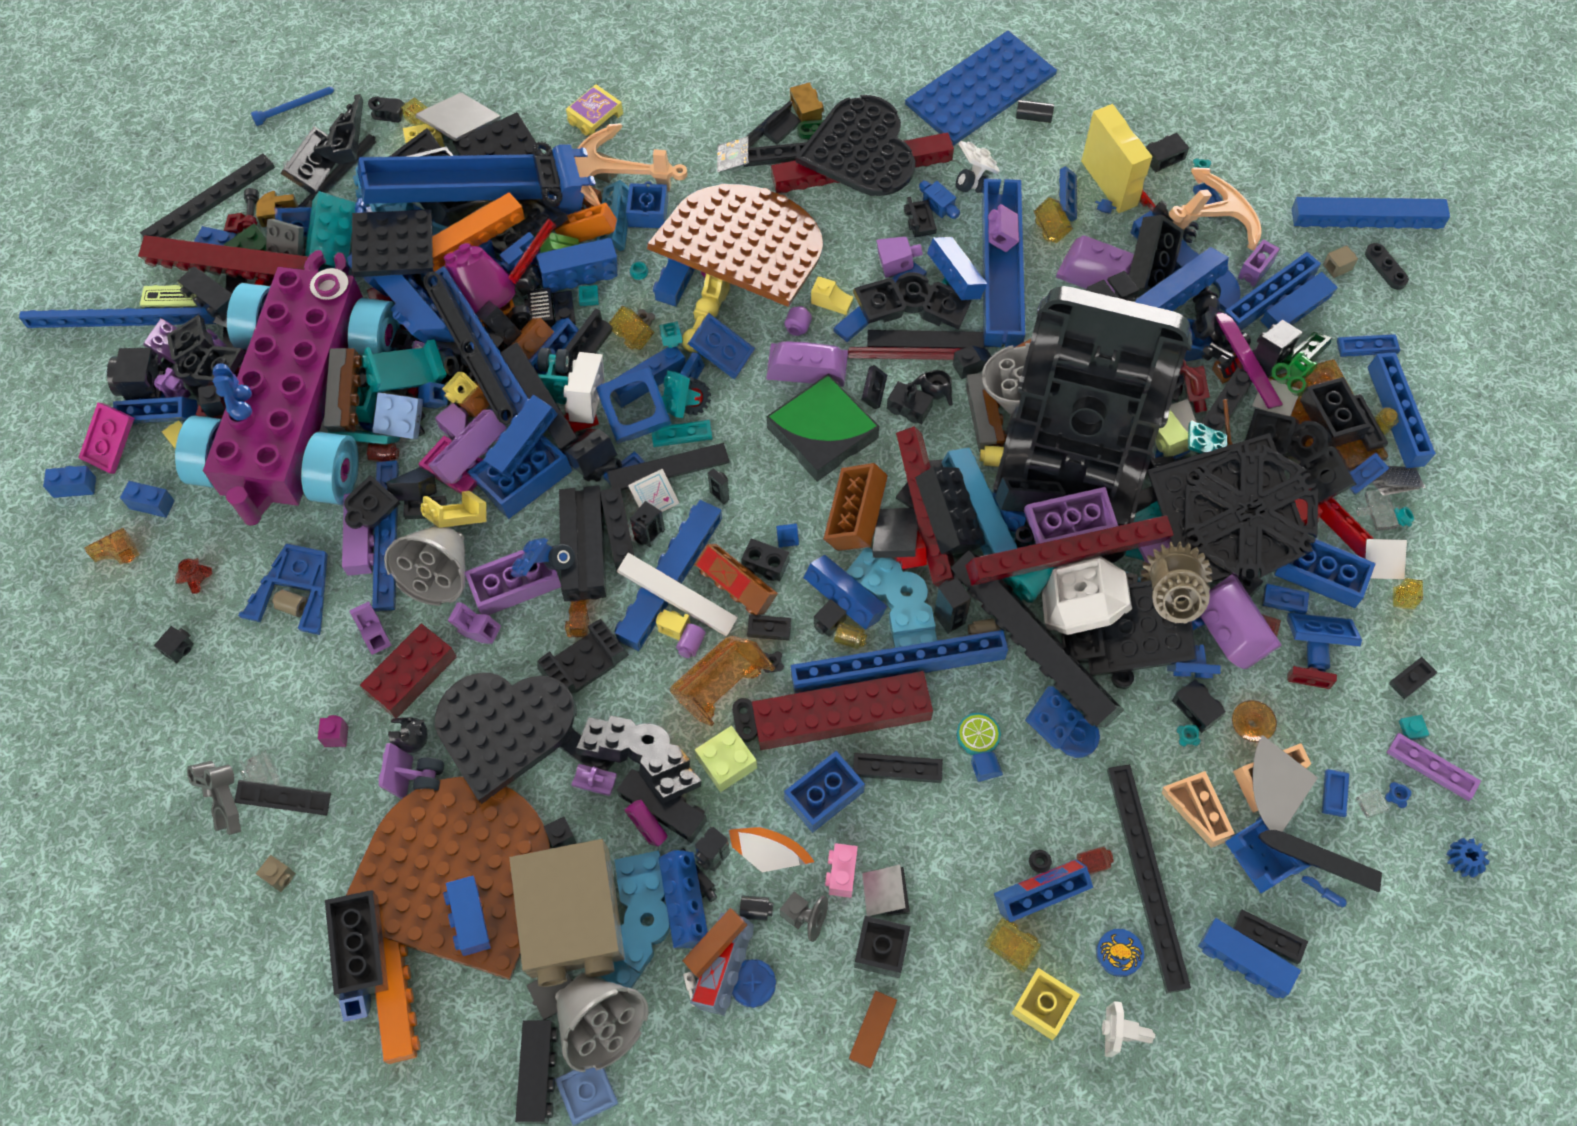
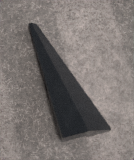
(343, 139)

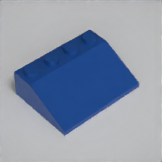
(534, 476)

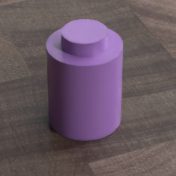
(690, 640)

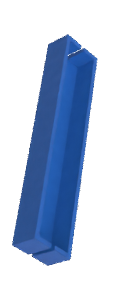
(447, 178)
(1003, 271)

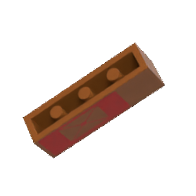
(735, 579)

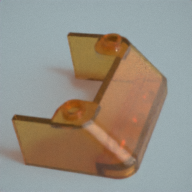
(717, 674)

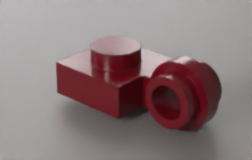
(237, 222)

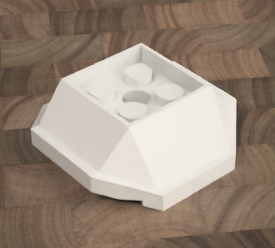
(1085, 596)

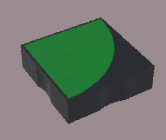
(822, 427)

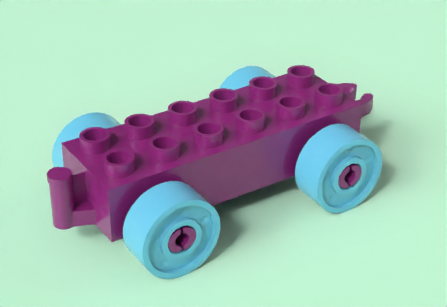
(286, 367)

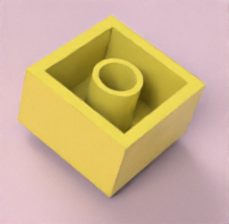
(1045, 1004)

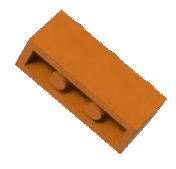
(589, 223)

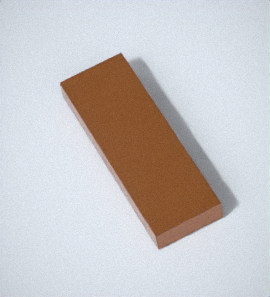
(714, 942)
(872, 1029)

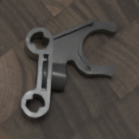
(215, 784)

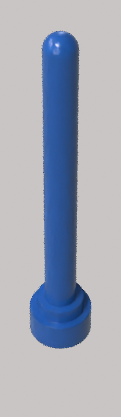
(260, 117)

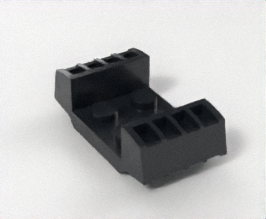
(585, 659)

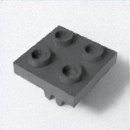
(285, 238)

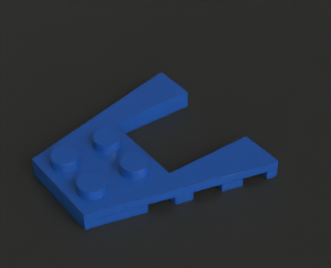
(298, 569)

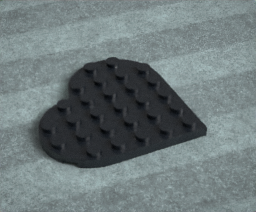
(861, 147)
(502, 728)

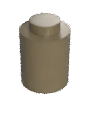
(289, 602)

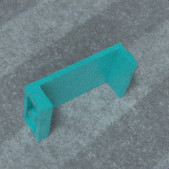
(403, 367)

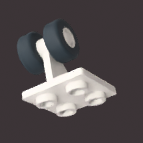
(981, 160)

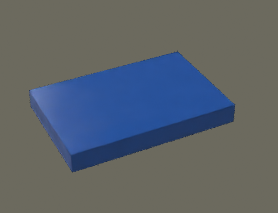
(721, 346)
(1324, 629)

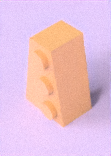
(1245, 774)
(1200, 807)

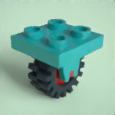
(684, 395)

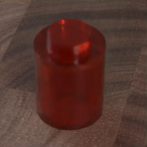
(382, 452)
(1096, 859)

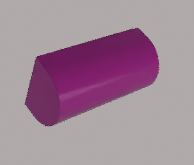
(646, 823)

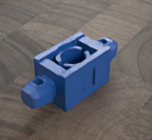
(939, 199)

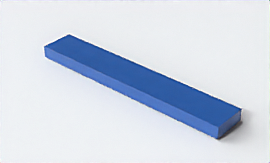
(856, 322)

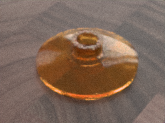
(1258, 713)

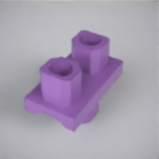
(171, 385)
(594, 780)

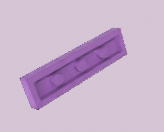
(1433, 767)

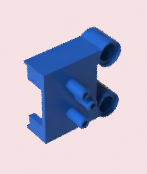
(1260, 862)

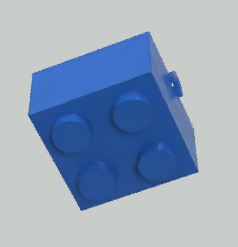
(647, 205)

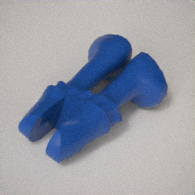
(233, 393)

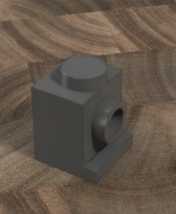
(794, 910)

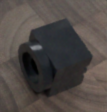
(134, 373)

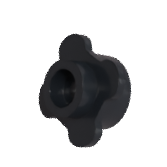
(776, 657)

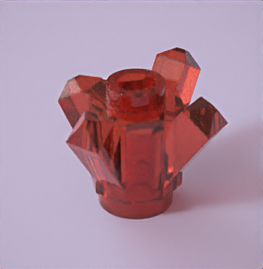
(193, 573)

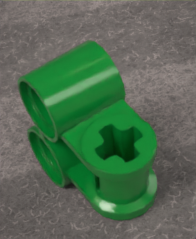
(1295, 372)

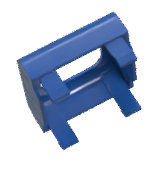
(569, 177)
(629, 432)

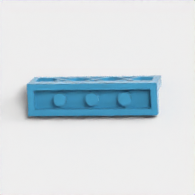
(619, 205)

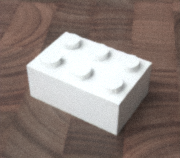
(581, 387)

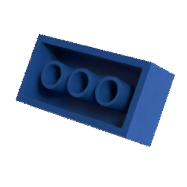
(577, 265)
(1330, 573)

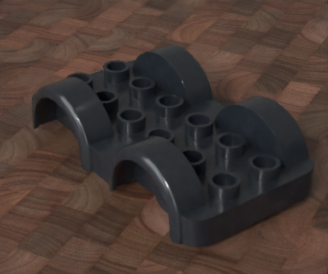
(1094, 395)

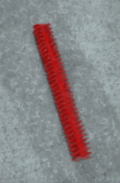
(531, 251)

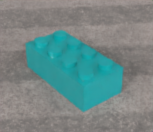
(330, 227)

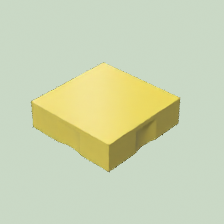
(1116, 158)

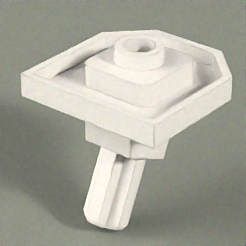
(1118, 1030)

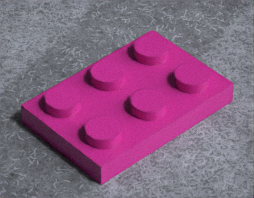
(106, 437)
(466, 483)

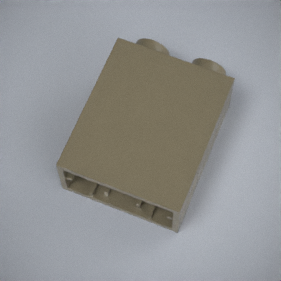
(566, 912)

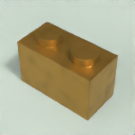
(806, 102)

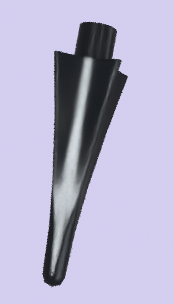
(706, 886)

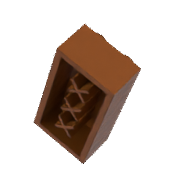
(855, 507)

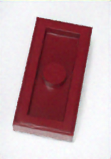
(1311, 677)

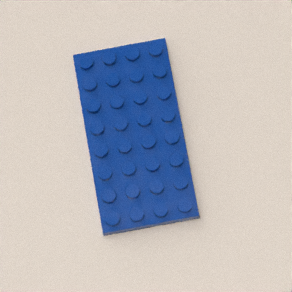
(980, 87)

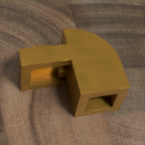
(269, 201)

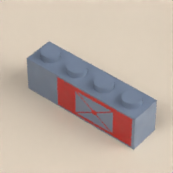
(718, 981)

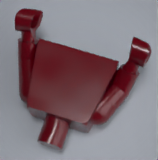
(1195, 386)

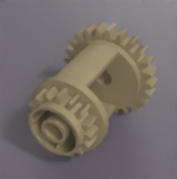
(1178, 574)

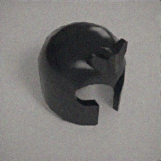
(412, 734)

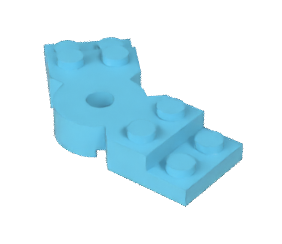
(910, 616)

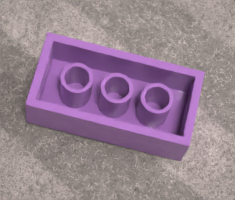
(497, 589)

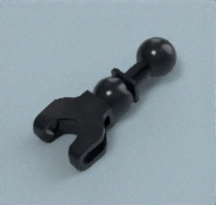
(1206, 323)

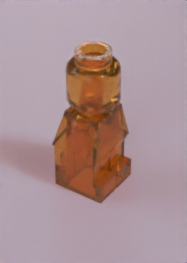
(578, 619)

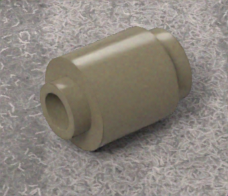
(982, 626)

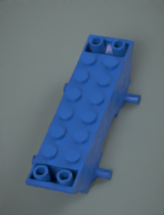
(412, 306)

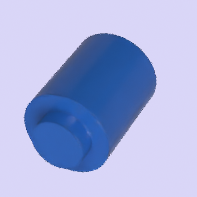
(1318, 655)

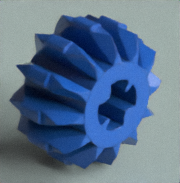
(1468, 866)

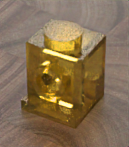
(1408, 593)

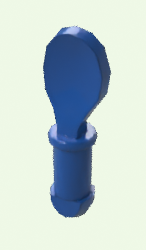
(1328, 894)

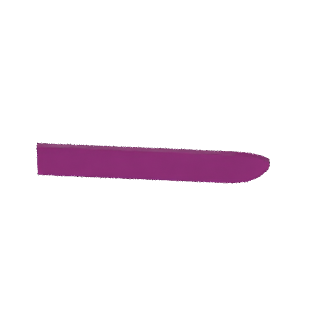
(1249, 361)

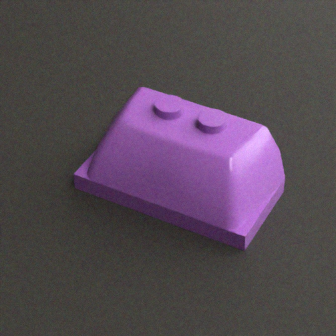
(1092, 262)
(806, 362)
(1070, 515)
(1238, 624)

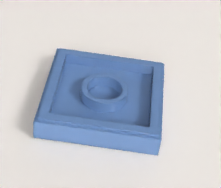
(586, 1093)

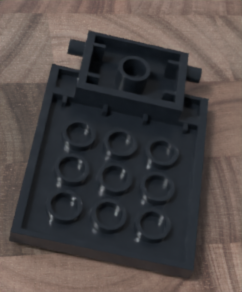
(1135, 640)

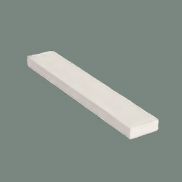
(677, 594)

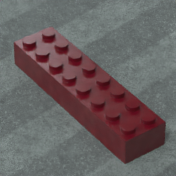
(842, 710)

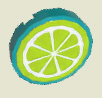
(978, 733)

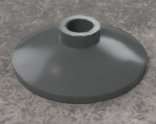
(816, 917)

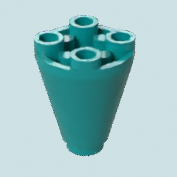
(1029, 585)

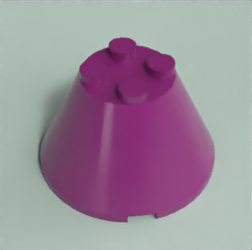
(479, 277)

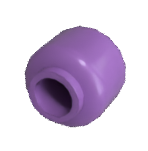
(798, 320)

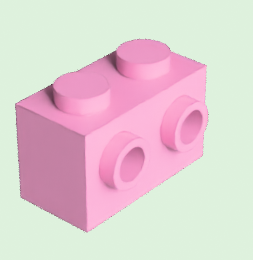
(843, 868)

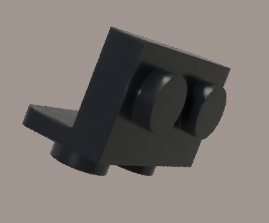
(920, 218)

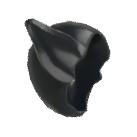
(937, 384)

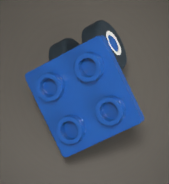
(537, 551)

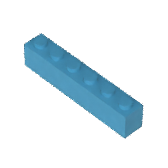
(988, 513)

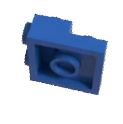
(514, 253)

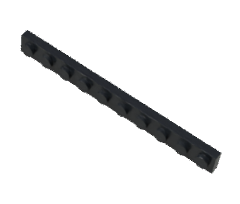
(1148, 880)

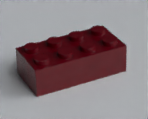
(408, 671)

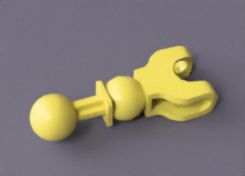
(713, 295)

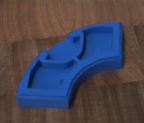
(1228, 290)

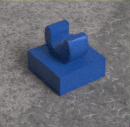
(787, 535)

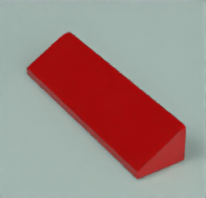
(1345, 526)

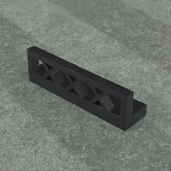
(588, 338)

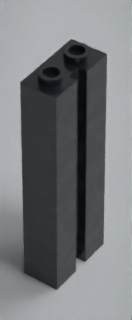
(584, 532)

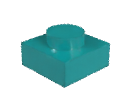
(588, 295)
(1414, 727)

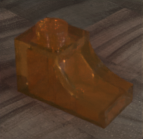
(113, 546)

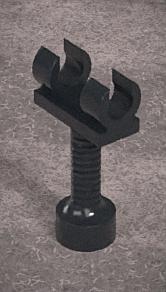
(1161, 209)
(1222, 355)

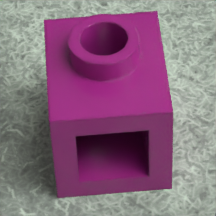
(333, 731)

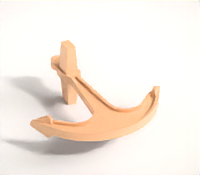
(596, 164)
(1233, 205)

